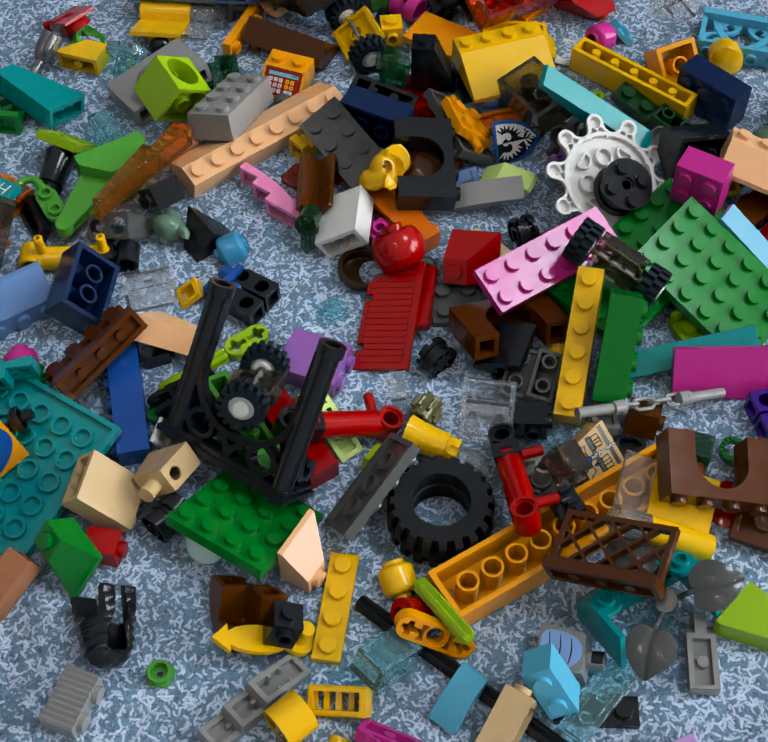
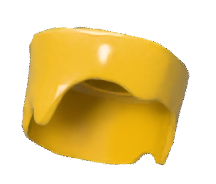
(726, 55)

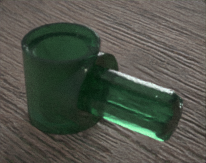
(308, 229)

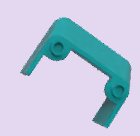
(599, 605)

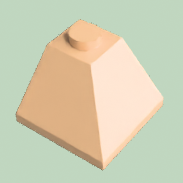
(302, 555)

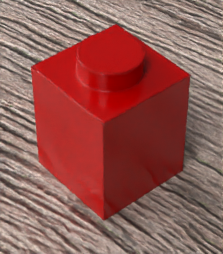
(109, 543)

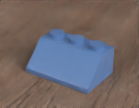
(23, 298)

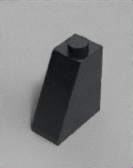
(430, 65)

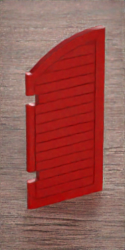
(390, 320)

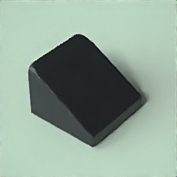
(156, 356)

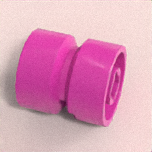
(408, 9)

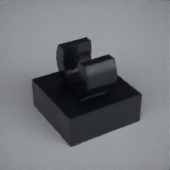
(569, 500)

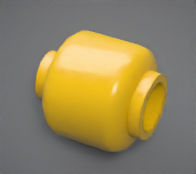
(397, 579)

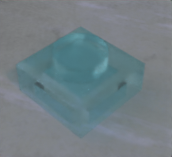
(333, 309)

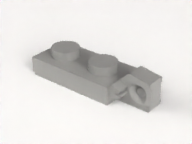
(701, 657)

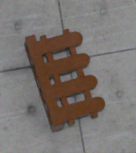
(95, 351)

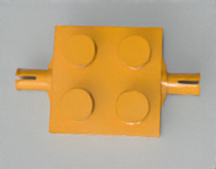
(467, 123)

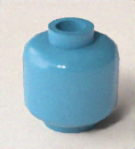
(231, 248)

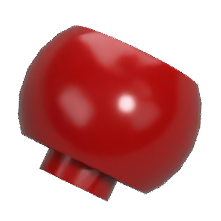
(398, 247)

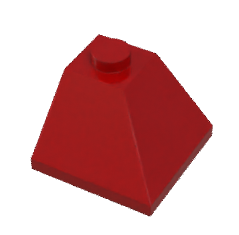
(587, 8)
(467, 252)

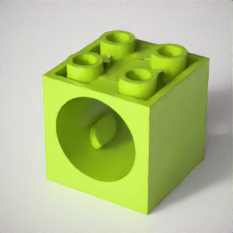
(170, 88)

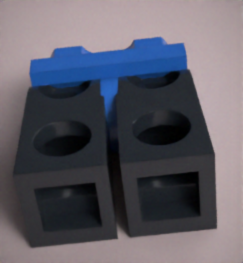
(252, 295)

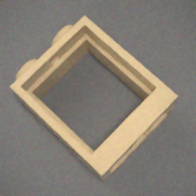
(509, 715)

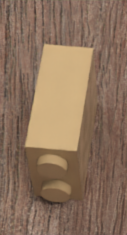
(103, 492)

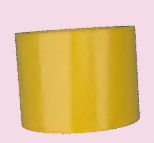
(291, 717)

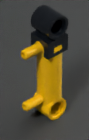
(124, 253)

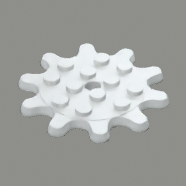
(588, 156)

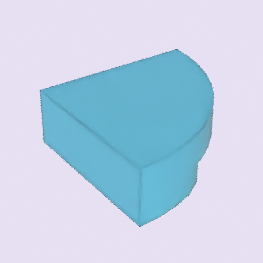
(621, 29)

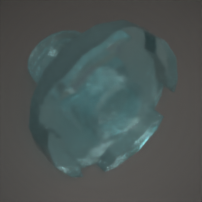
(125, 56)

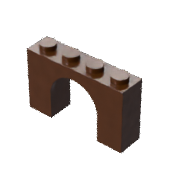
(474, 329)
(683, 483)

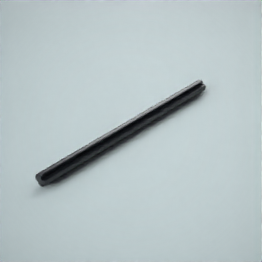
(448, 666)

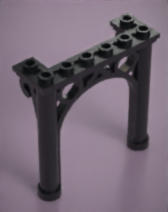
(195, 402)

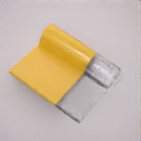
(177, 19)
(639, 500)

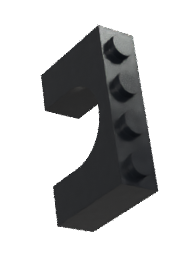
(435, 138)

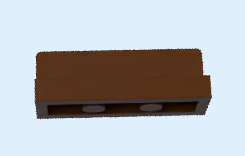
(315, 182)

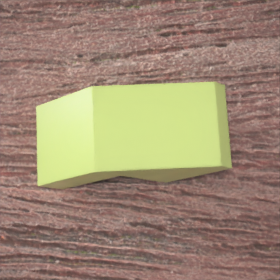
(506, 170)

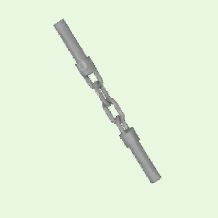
(622, 406)

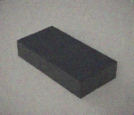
(34, 218)

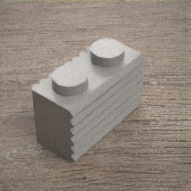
(72, 702)

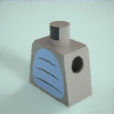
(574, 649)

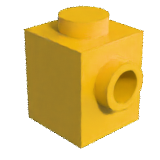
(392, 27)

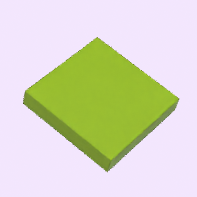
(64, 140)

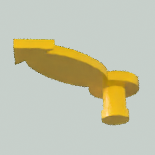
(249, 640)

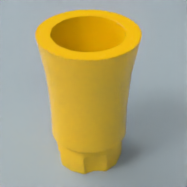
(431, 439)

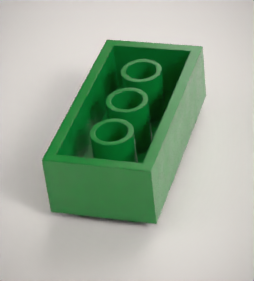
(618, 345)

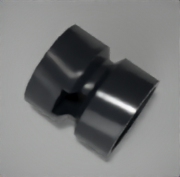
(155, 517)

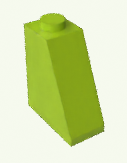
(746, 618)

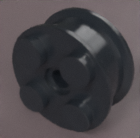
(622, 187)

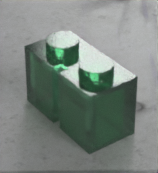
(393, 65)

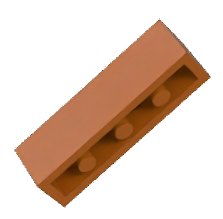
(385, 207)

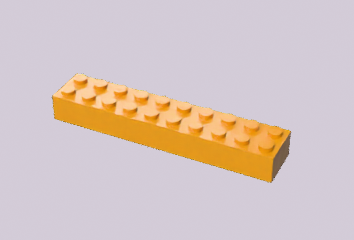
(511, 564)

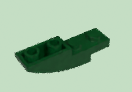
(646, 111)

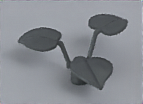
(713, 588)

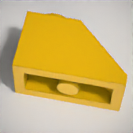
(84, 56)

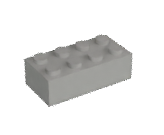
(230, 107)

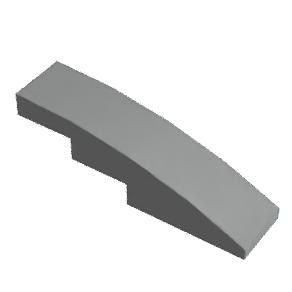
(487, 194)
(247, 708)

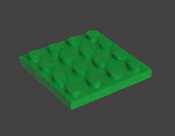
(238, 523)

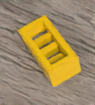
(365, 700)

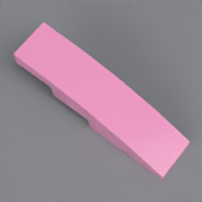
(276, 200)

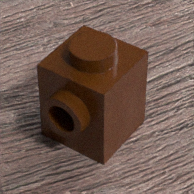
(644, 423)

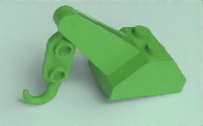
(94, 171)

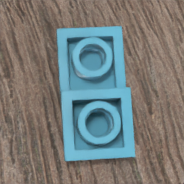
(458, 698)

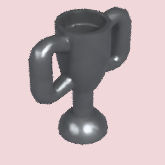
(45, 49)

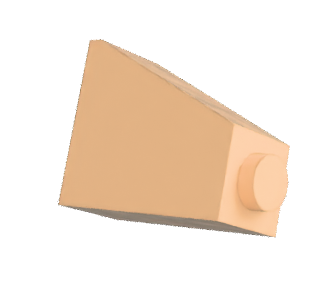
(167, 332)

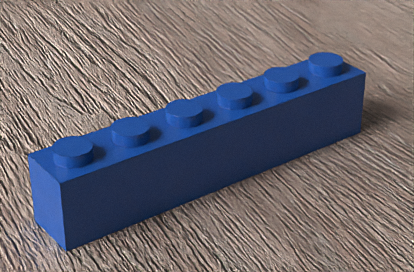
(128, 407)

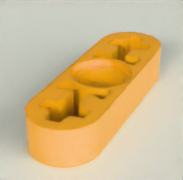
(426, 623)

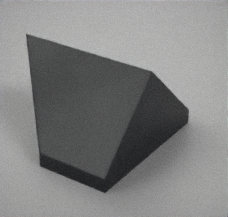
(203, 234)

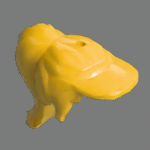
(386, 168)

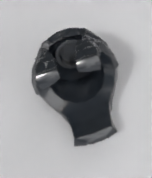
(103, 642)

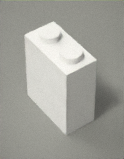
(346, 222)

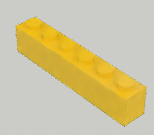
(614, 69)
(579, 345)

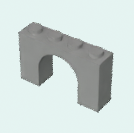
(122, 89)

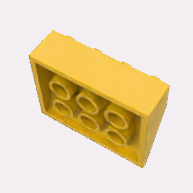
(493, 53)

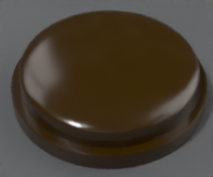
(349, 266)

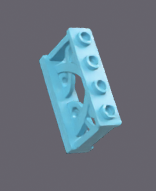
(730, 24)

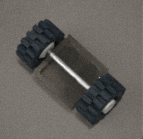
(621, 262)
(254, 386)

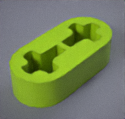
(244, 340)

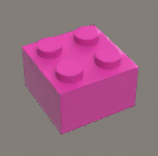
(703, 178)

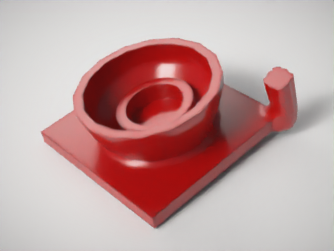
(70, 20)

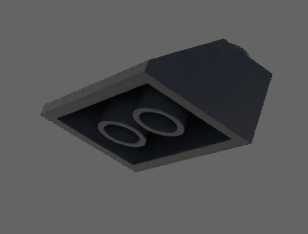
(676, 139)

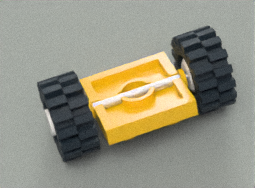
(356, 33)

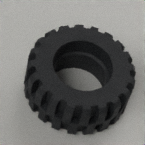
(443, 479)

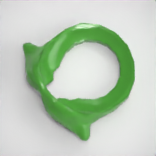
(89, 31)

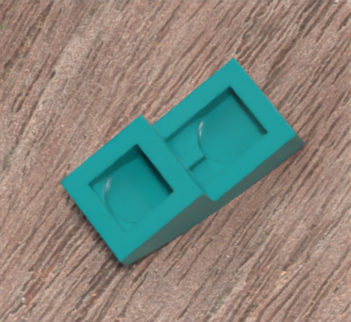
(18, 369)

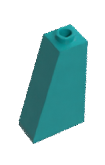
(40, 97)

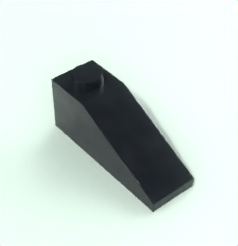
(384, 89)

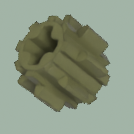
(427, 408)

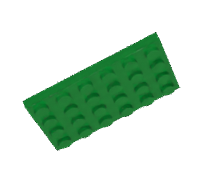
(713, 274)

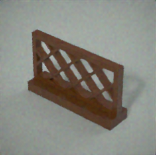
(608, 577)

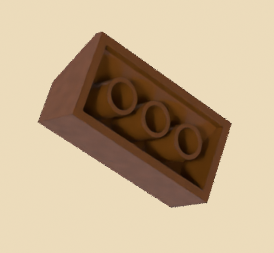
(273, 36)

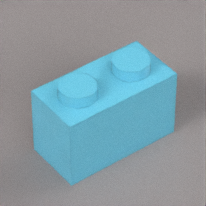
(551, 681)

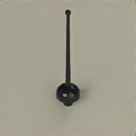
(18, 420)

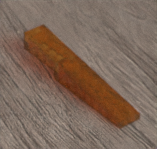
(142, 167)

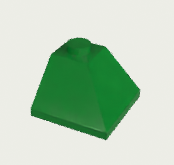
(68, 553)

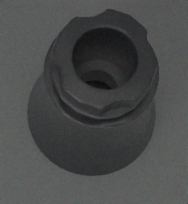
(56, 167)

